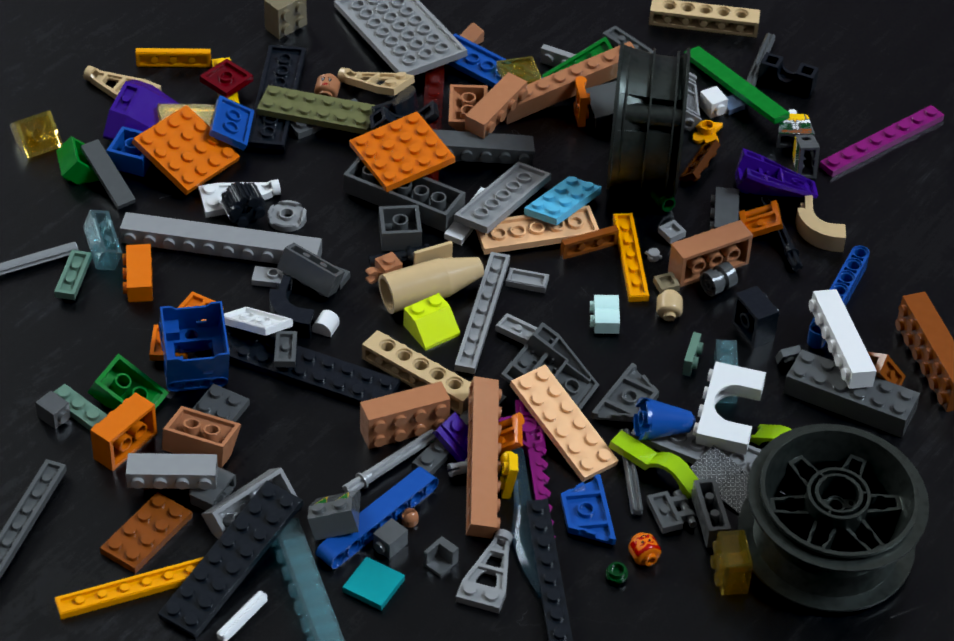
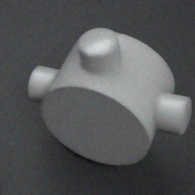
(653, 255)

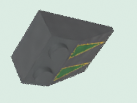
(335, 515)

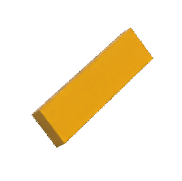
(173, 57)

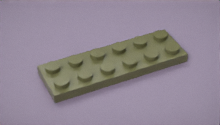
(315, 109)

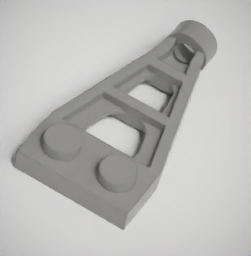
(481, 595)

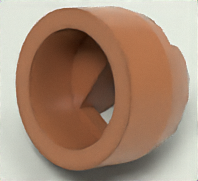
(409, 517)

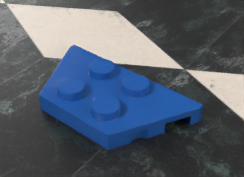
(588, 511)

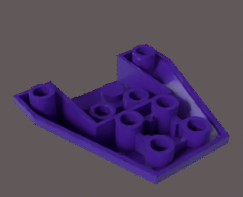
(135, 108)

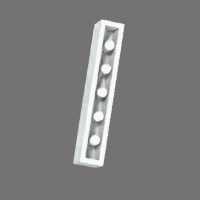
(842, 339)

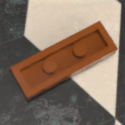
(589, 242)

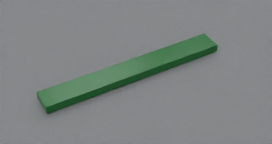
(738, 86)

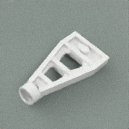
(211, 195)

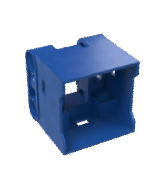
(176, 328)

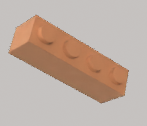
(496, 105)

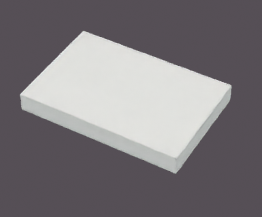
(257, 321)

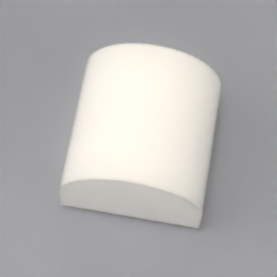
(326, 323)

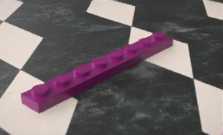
(881, 141)

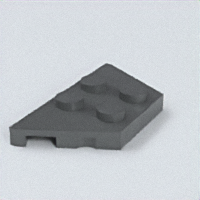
(621, 399)

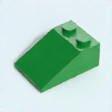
(121, 381)

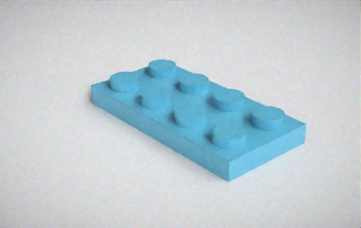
(562, 200)

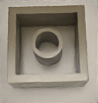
(284, 16)

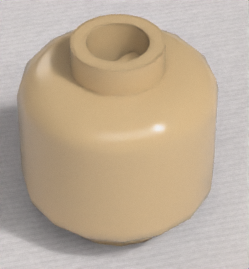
(669, 305)

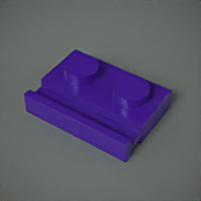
(453, 436)

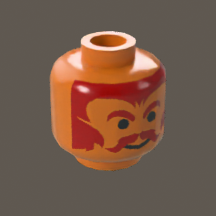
(644, 549)

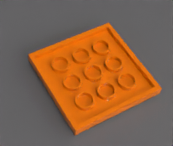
(185, 150)
(402, 151)

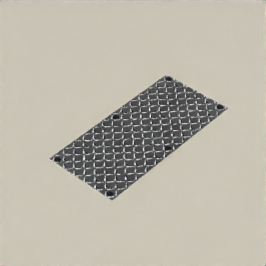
(727, 475)

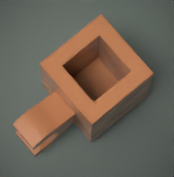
(383, 264)

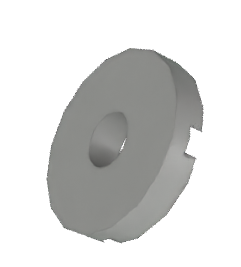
(287, 224)

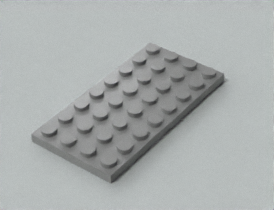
(403, 33)

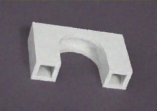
(724, 382)

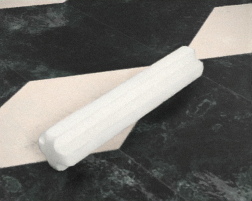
(242, 616)

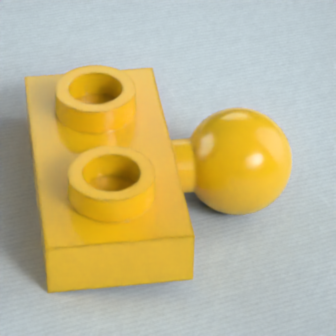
(510, 469)

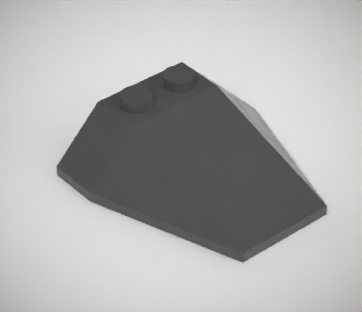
(549, 349)

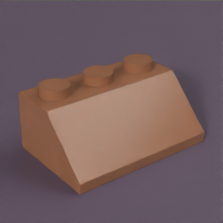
(461, 101)
(200, 433)

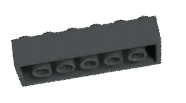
(435, 200)
(880, 406)

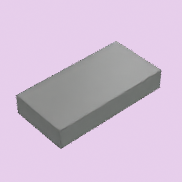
(527, 280)

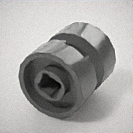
(718, 279)

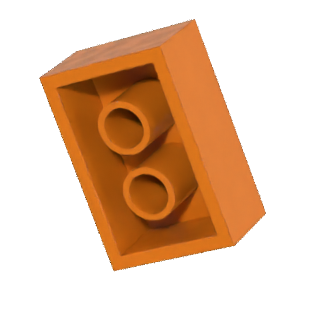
(123, 431)

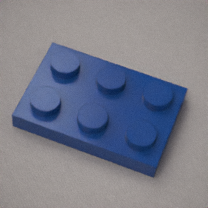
(231, 123)

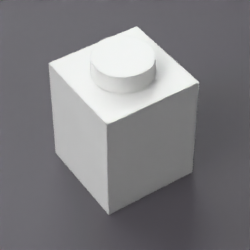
(713, 102)

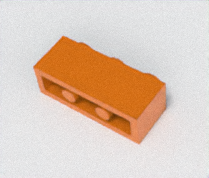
(138, 273)

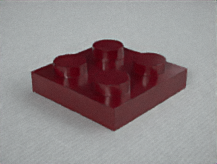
(226, 78)

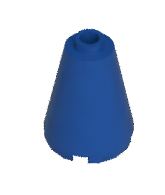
(661, 419)

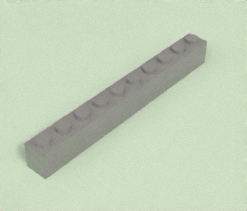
(211, 238)

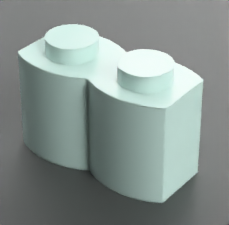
(606, 314)

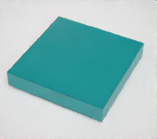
(373, 583)

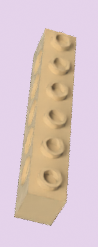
(705, 17)
(414, 368)

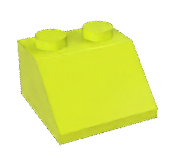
(431, 321)

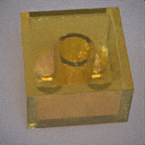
(731, 562)

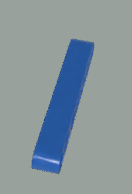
(845, 284)
(403, 495)

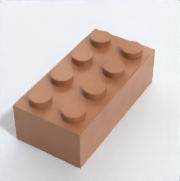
(708, 249)
(403, 414)

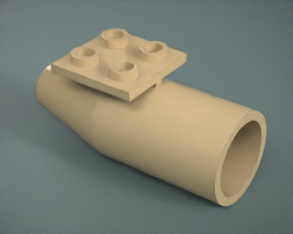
(431, 274)

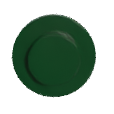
(616, 572)

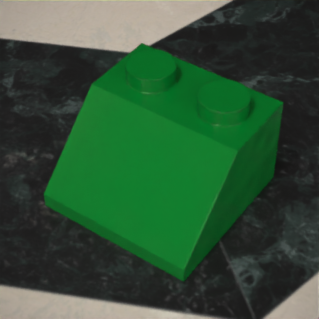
(73, 163)

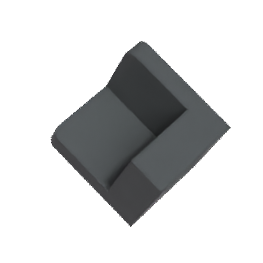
(441, 556)

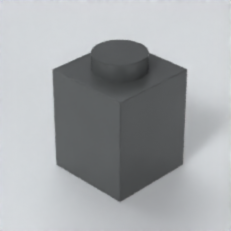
(53, 409)
(390, 538)

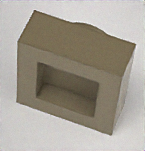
(666, 281)

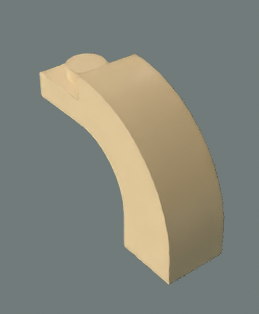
(818, 232)

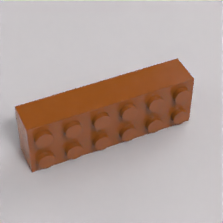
(929, 344)

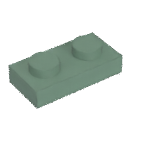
(691, 359)

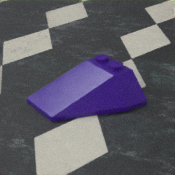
(765, 177)

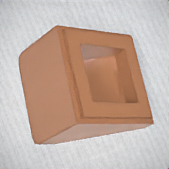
(473, 33)

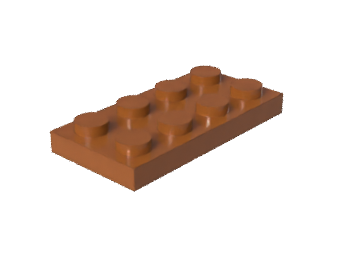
(146, 532)

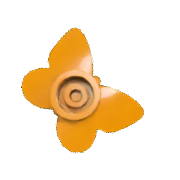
(706, 131)

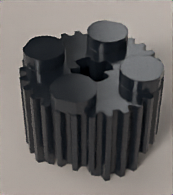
(243, 203)

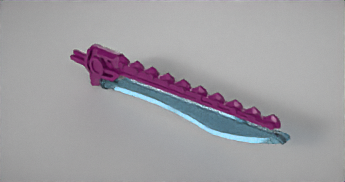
(534, 448)

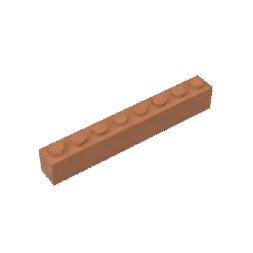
(562, 86)
(483, 458)

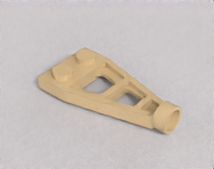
(99, 78)
(393, 82)

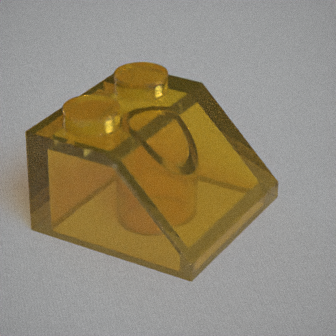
(36, 134)

